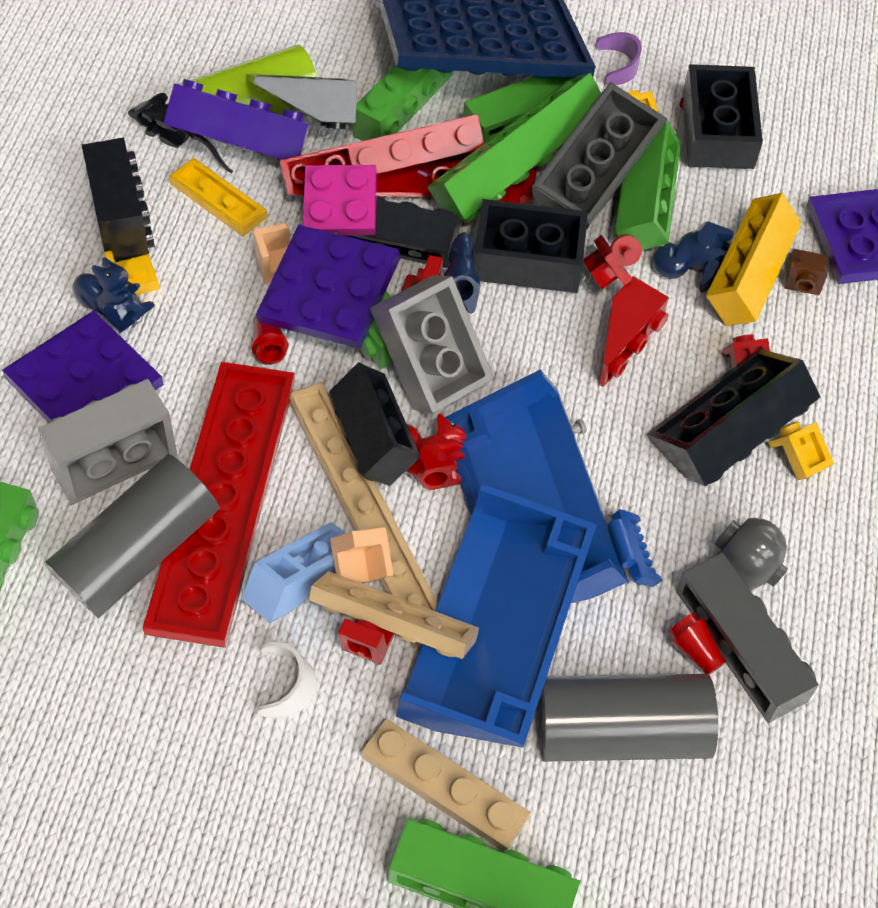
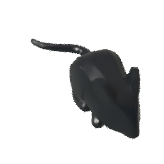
(152, 115)

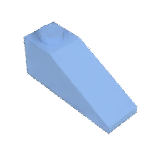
(286, 576)

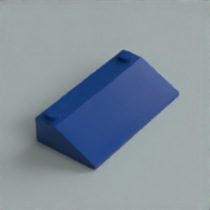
(528, 448)
(517, 588)

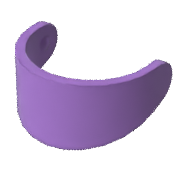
(624, 43)

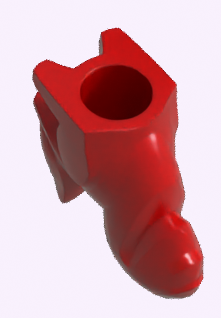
(438, 455)

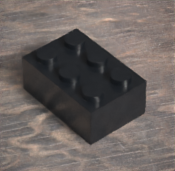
(722, 116)
(116, 200)
(530, 245)

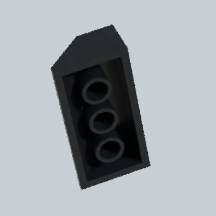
(735, 415)

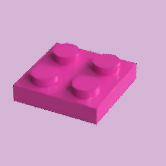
(341, 199)

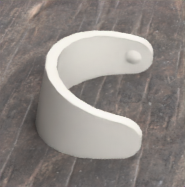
(303, 690)

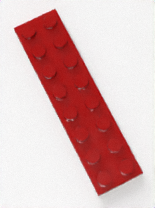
(234, 461)

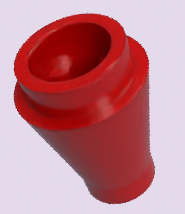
(268, 343)
(697, 643)

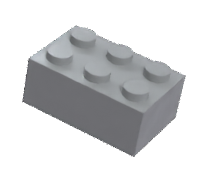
(432, 343)
(108, 441)

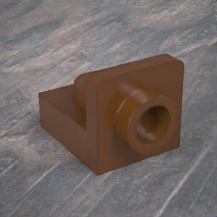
(806, 272)

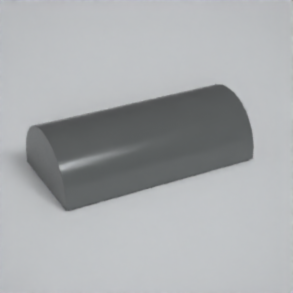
(598, 153)
(133, 535)
(628, 717)

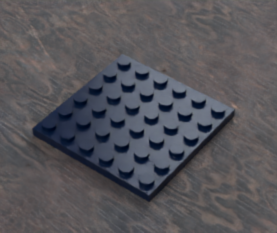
(486, 37)

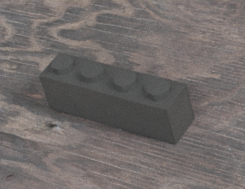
(748, 638)

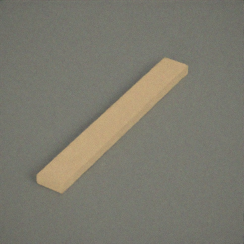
(357, 495)

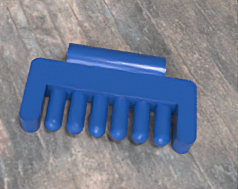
(631, 548)

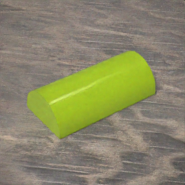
(285, 62)

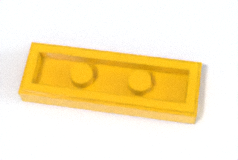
(218, 197)

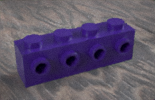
(235, 122)

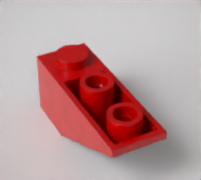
(632, 318)

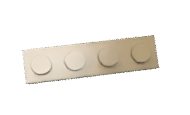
(394, 614)
(446, 785)

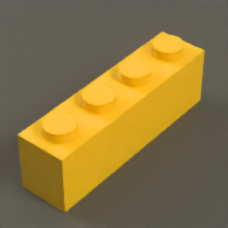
(754, 260)

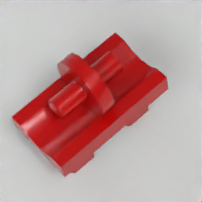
(608, 261)

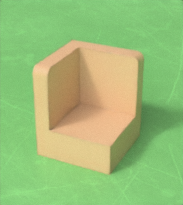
(270, 247)
(362, 555)

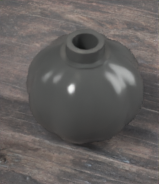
(754, 551)

